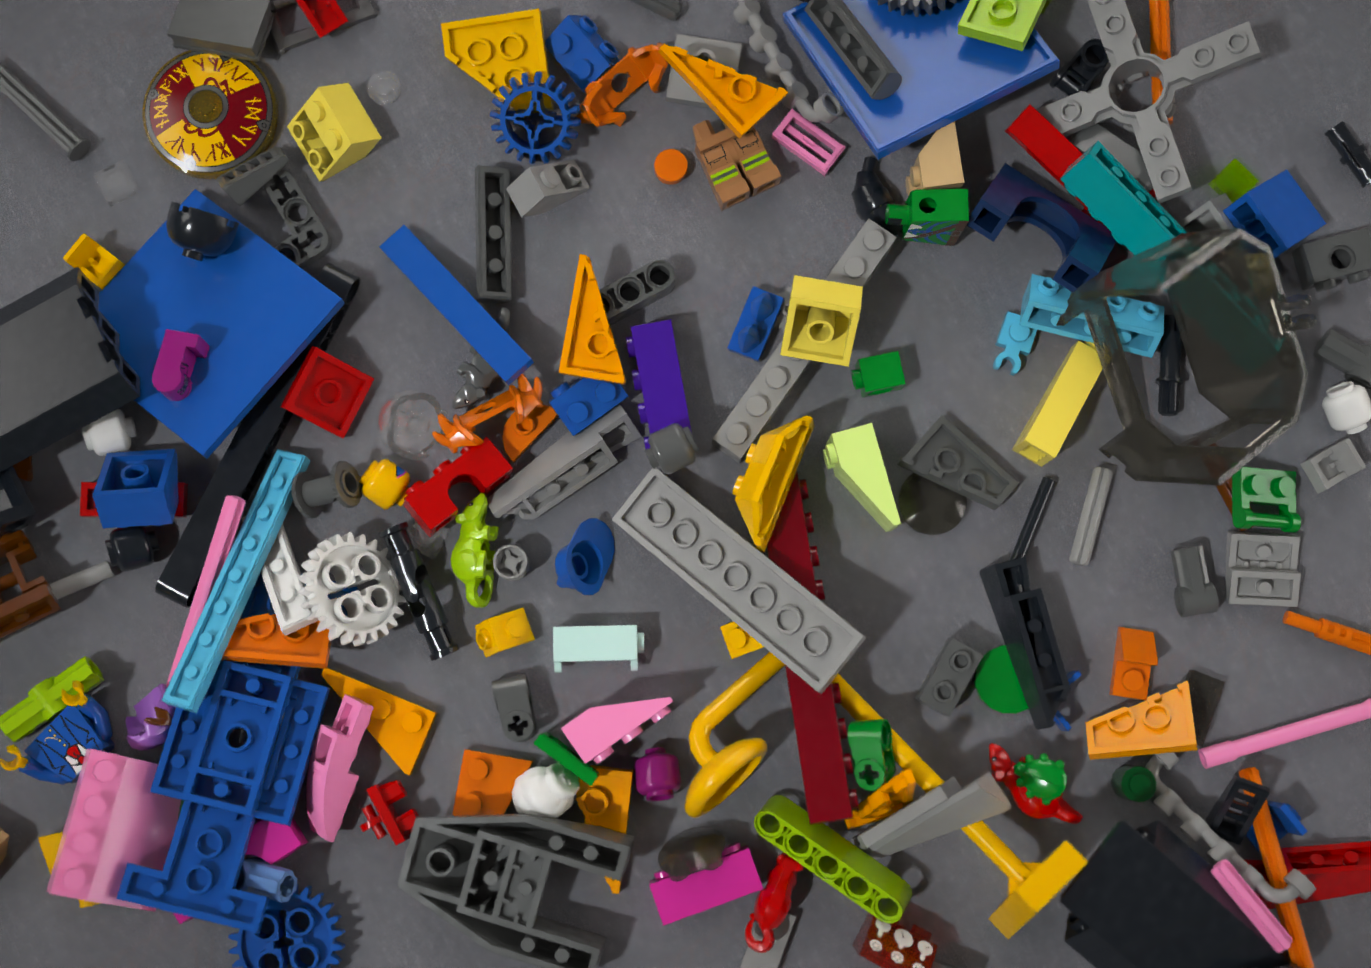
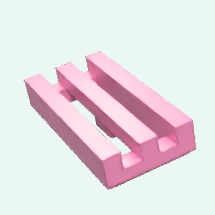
(800, 152)

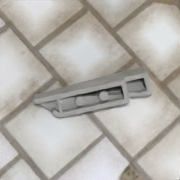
(564, 467)
(933, 815)

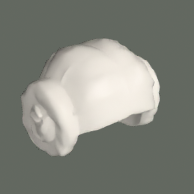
(545, 791)

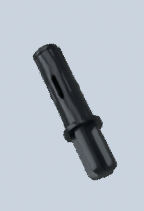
(1169, 371)

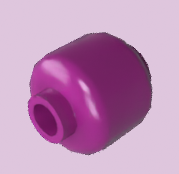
(657, 774)

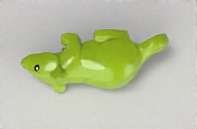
(472, 554)

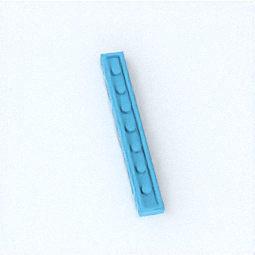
(235, 583)

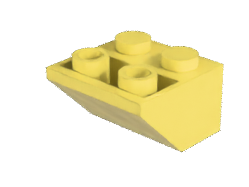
(333, 130)

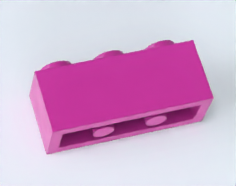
(706, 888)

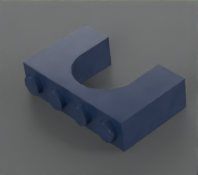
(1081, 239)

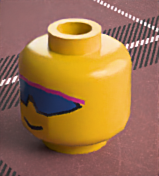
(385, 483)

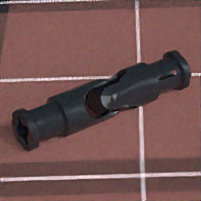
(408, 569)

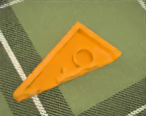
(885, 801)

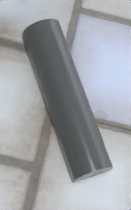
(855, 47)
(493, 235)

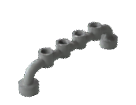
(825, 108)
(1196, 828)

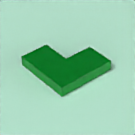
(566, 757)

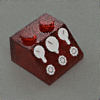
(895, 944)

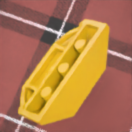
(769, 477)

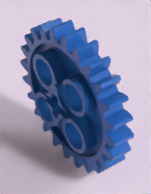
(318, 937)

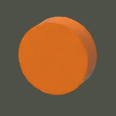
(670, 166)

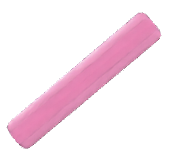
(1251, 905)

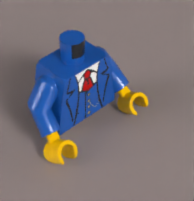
(61, 747)

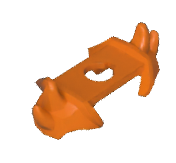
(601, 100)
(461, 430)

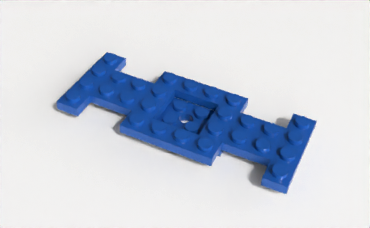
(226, 786)

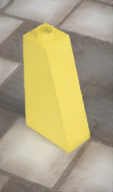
(1060, 405)

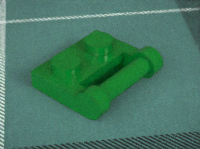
(1265, 488)

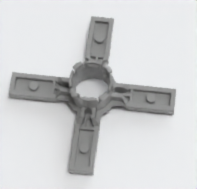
(1130, 63)

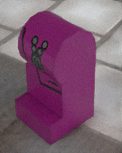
(177, 362)

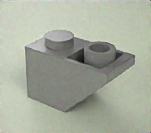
(546, 187)

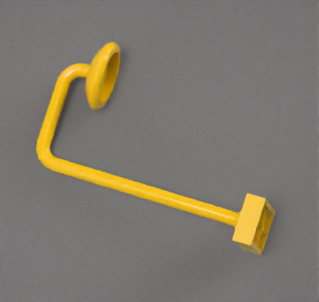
(724, 772)

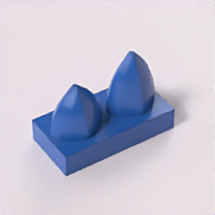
(756, 324)

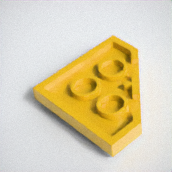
(498, 49)

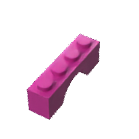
(271, 843)

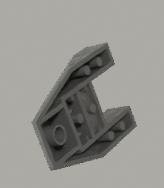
(492, 876)

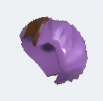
(151, 721)

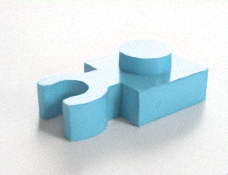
(1014, 340)

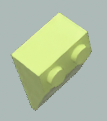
(860, 468)

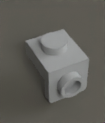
(1333, 465)

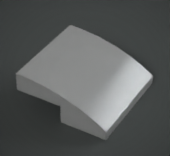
(1262, 569)

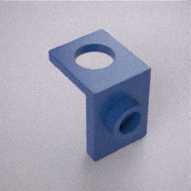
(1285, 821)

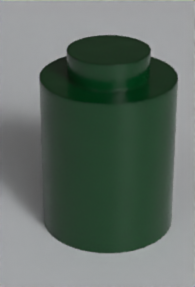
(1133, 783)

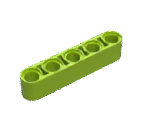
(849, 862)

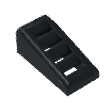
(1237, 830)

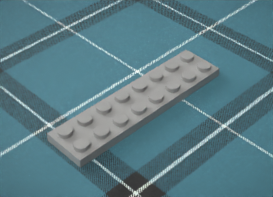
(739, 580)

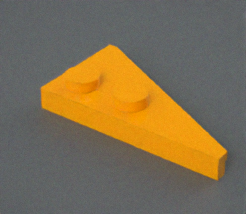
(732, 96)
(588, 341)
(394, 722)
(607, 803)

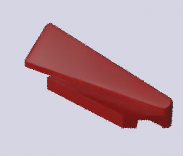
(1332, 869)

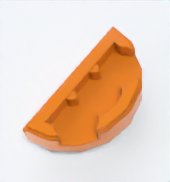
(521, 436)

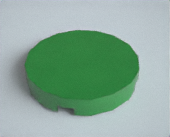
(997, 682)

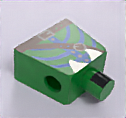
(931, 215)

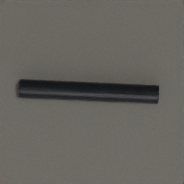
(1033, 518)

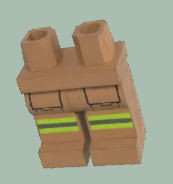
(728, 157)

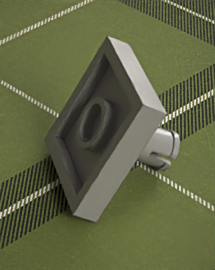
(718, 51)

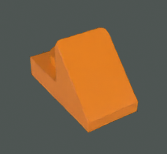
(1132, 663)

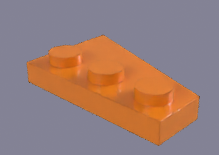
(262, 641)
(487, 783)

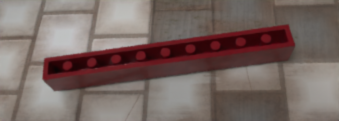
(814, 713)

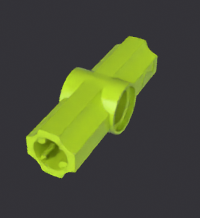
(46, 699)

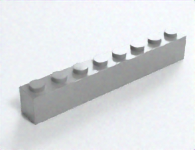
(783, 372)

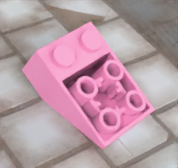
(602, 726)

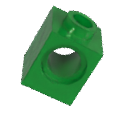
(878, 374)

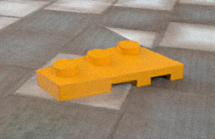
(1151, 727)

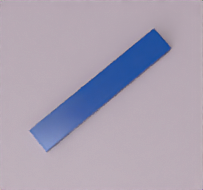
(456, 305)

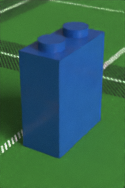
(1276, 213)

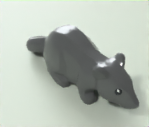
(478, 373)

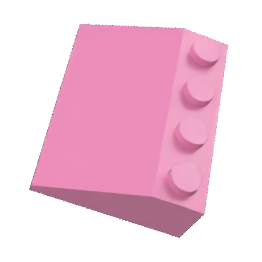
(110, 825)

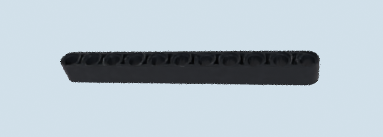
(246, 456)

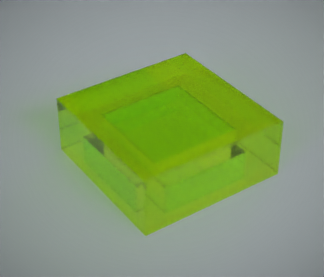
(1234, 181)

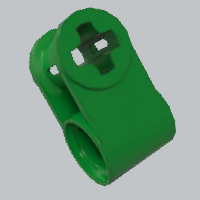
(871, 747)

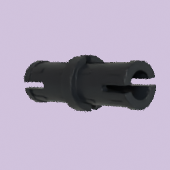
(1339, 136)

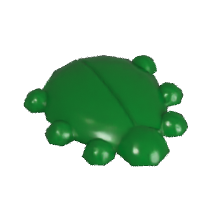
(1041, 777)

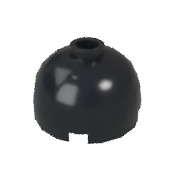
(199, 231)

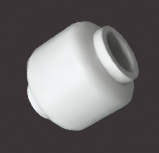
(1347, 407)
(110, 433)

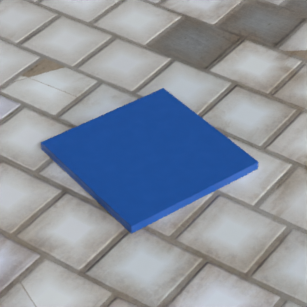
(939, 69)
(245, 305)

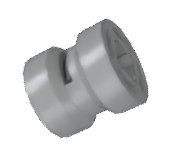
(508, 558)

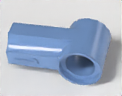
(266, 879)

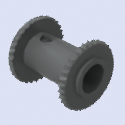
(313, 493)

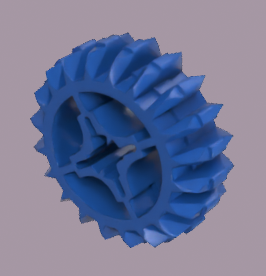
(521, 117)

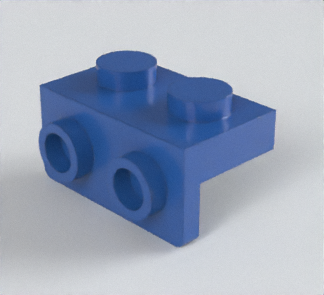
(581, 50)
(585, 402)

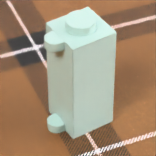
(597, 644)

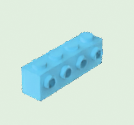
(1137, 322)

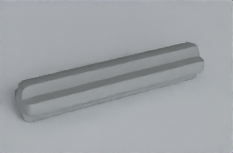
(1091, 516)

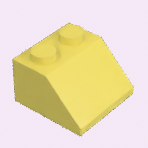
(821, 320)

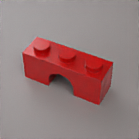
(478, 465)

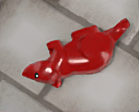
(1003, 770)
(773, 902)

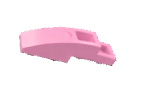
(329, 774)

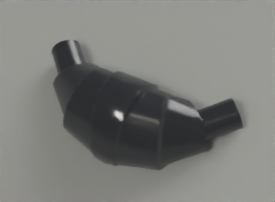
(872, 197)

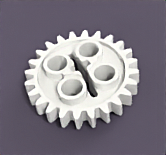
(342, 559)

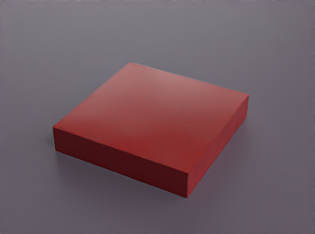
(327, 392)

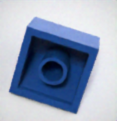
(137, 489)

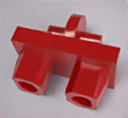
(383, 798)

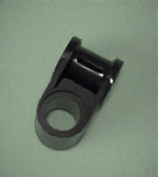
(1078, 72)

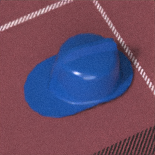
(586, 558)

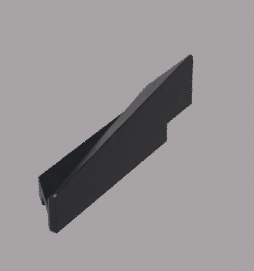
(1028, 638)

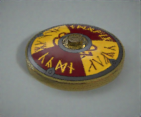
(209, 113)

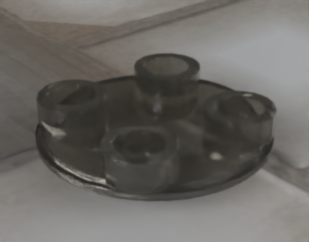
(929, 506)
(692, 852)

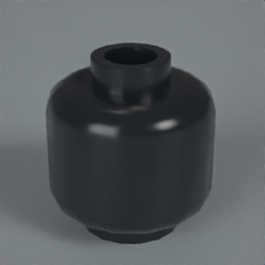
(131, 547)

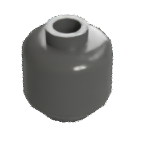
(672, 448)

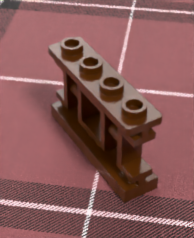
(37, 596)

